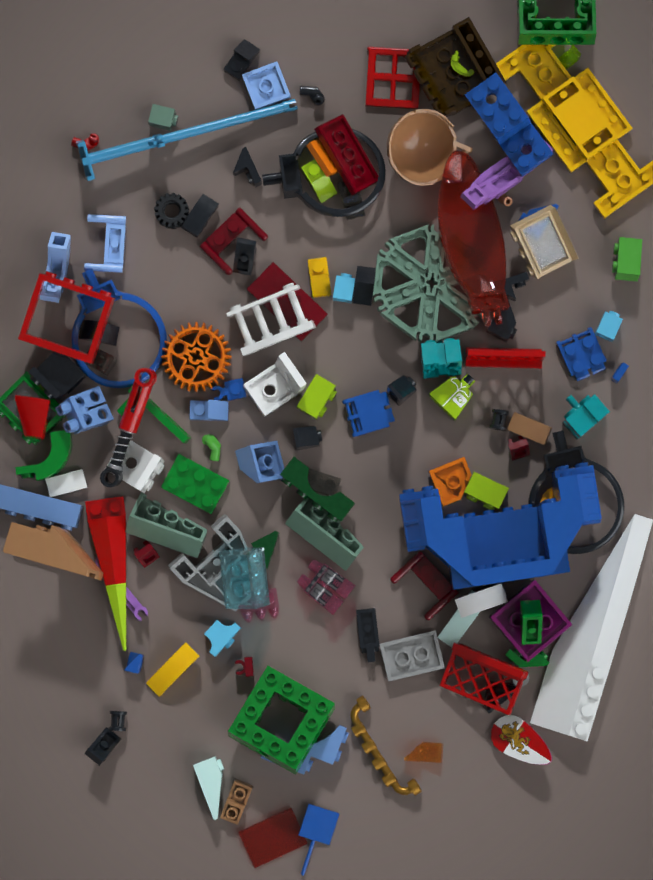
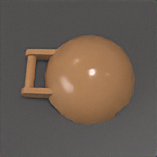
(421, 146)

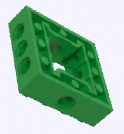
(557, 31)
(291, 754)

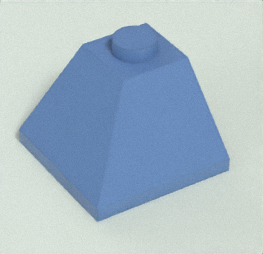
(261, 461)

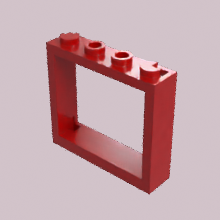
(84, 289)

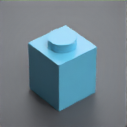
(344, 288)
(609, 325)

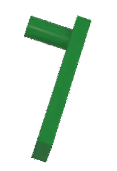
(162, 417)

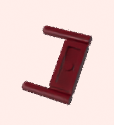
(226, 234)
(431, 578)

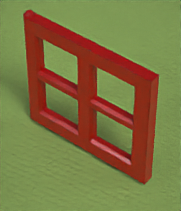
(393, 78)

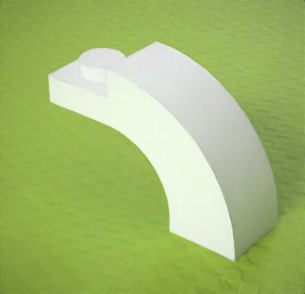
(481, 600)

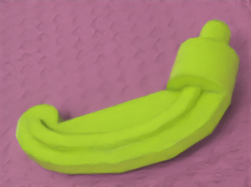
(458, 67)

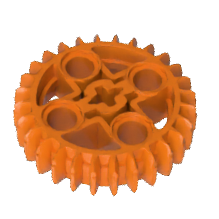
(202, 331)

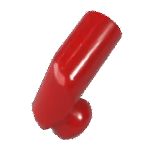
(91, 142)

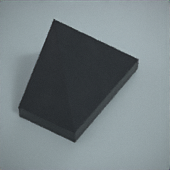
(499, 690)

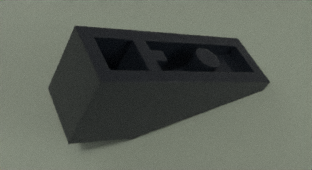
(401, 389)

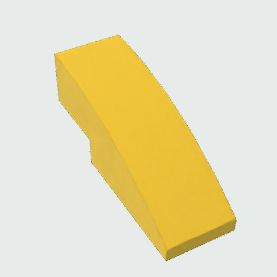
(173, 669)

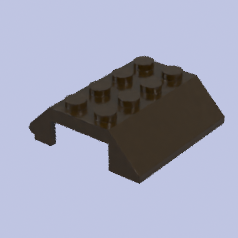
(435, 71)

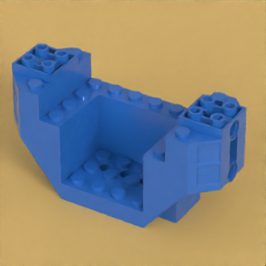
(505, 543)

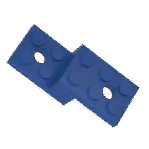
(509, 124)

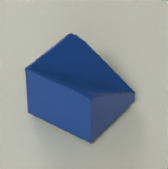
(134, 662)

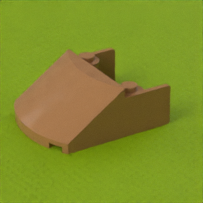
(50, 547)

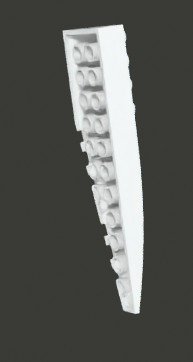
(587, 648)

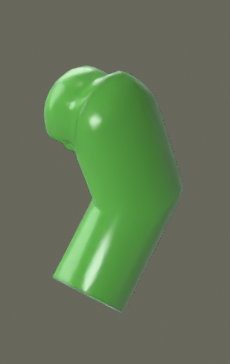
(215, 446)

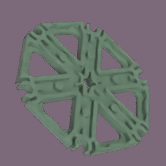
(414, 289)

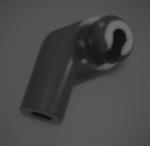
(314, 93)

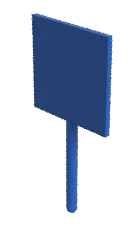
(317, 826)

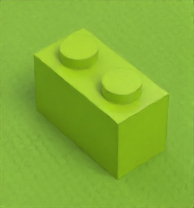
(316, 397)
(485, 491)

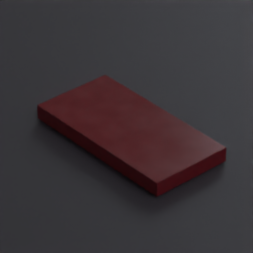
(347, 154)
(271, 282)

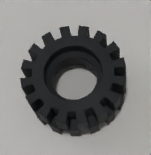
(160, 210)

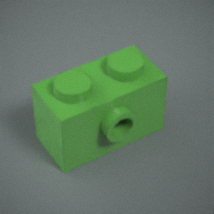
(628, 259)

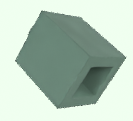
(163, 117)

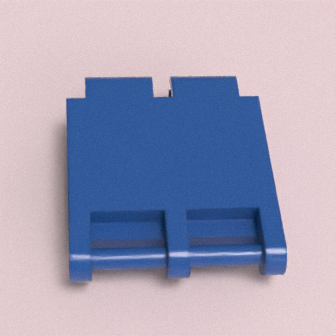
(582, 355)
(369, 412)

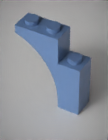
(325, 749)

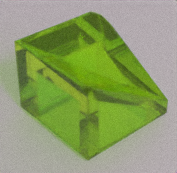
(570, 57)

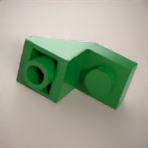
(539, 660)

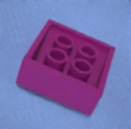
(508, 620)

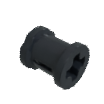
(498, 419)
(117, 716)

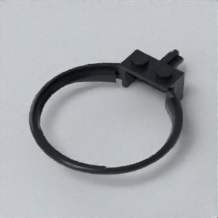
(291, 181)
(572, 457)

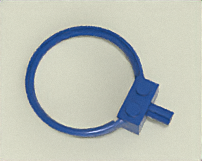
(91, 304)

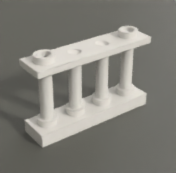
(268, 338)

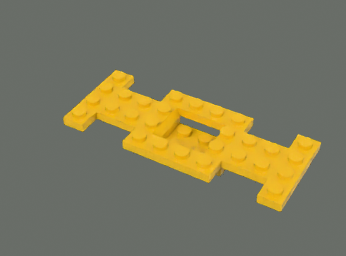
(587, 117)

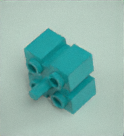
(441, 358)
(584, 414)

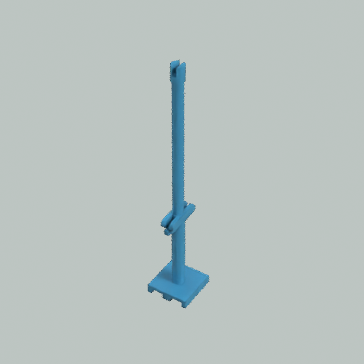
(160, 140)

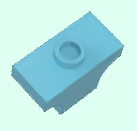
(221, 636)

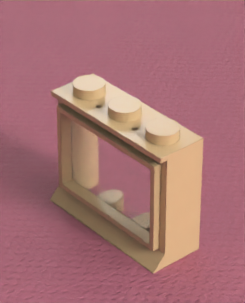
(543, 242)

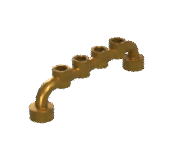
(379, 761)

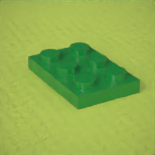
(195, 484)

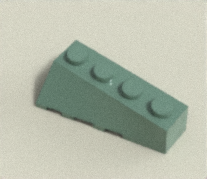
(165, 527)
(324, 533)

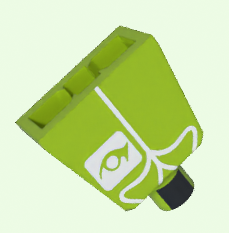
(453, 395)

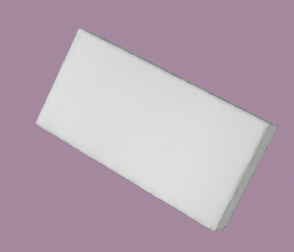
(66, 483)

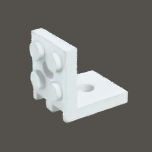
(283, 378)
(146, 469)

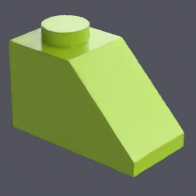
(318, 181)

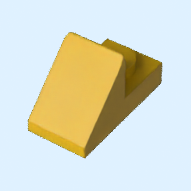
(319, 277)

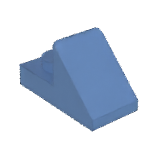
(209, 410)

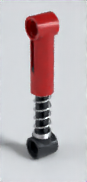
(129, 424)

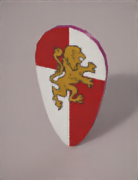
(519, 741)

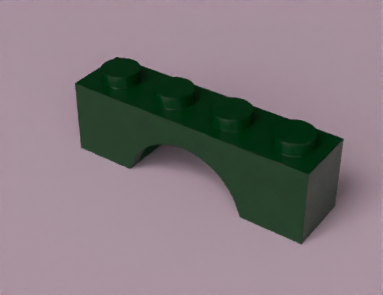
(297, 475)

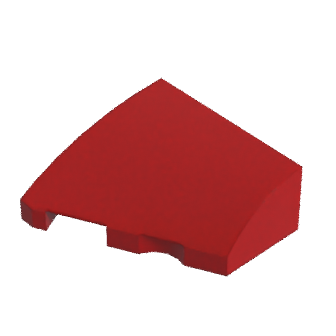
(33, 415)

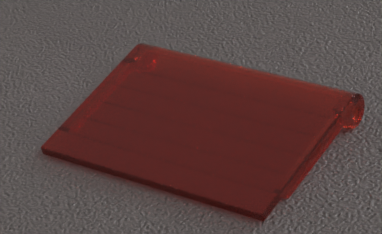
(272, 837)

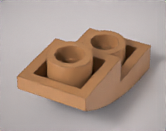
(529, 428)
(236, 801)

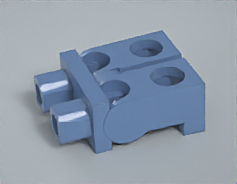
(78, 413)

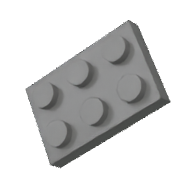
(412, 656)

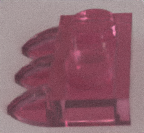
(273, 608)

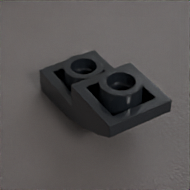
(199, 215)

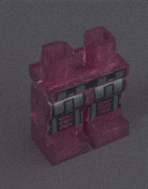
(319, 586)

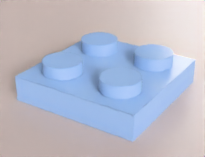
(266, 85)

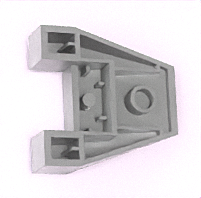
(207, 574)

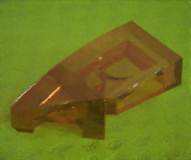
(426, 753)

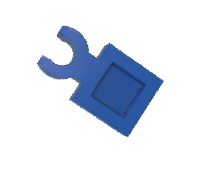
(233, 390)

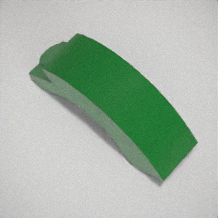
(55, 462)

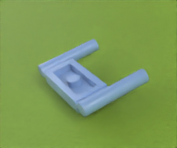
(113, 243)

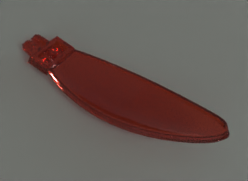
(472, 240)

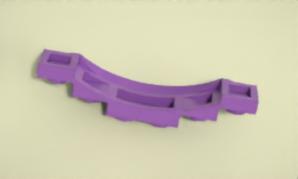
(495, 181)

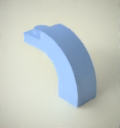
(58, 264)

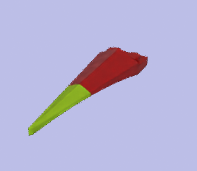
(108, 529)

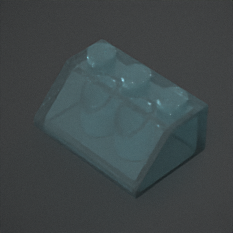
(244, 578)

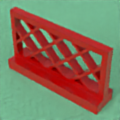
(504, 358)
(491, 663)

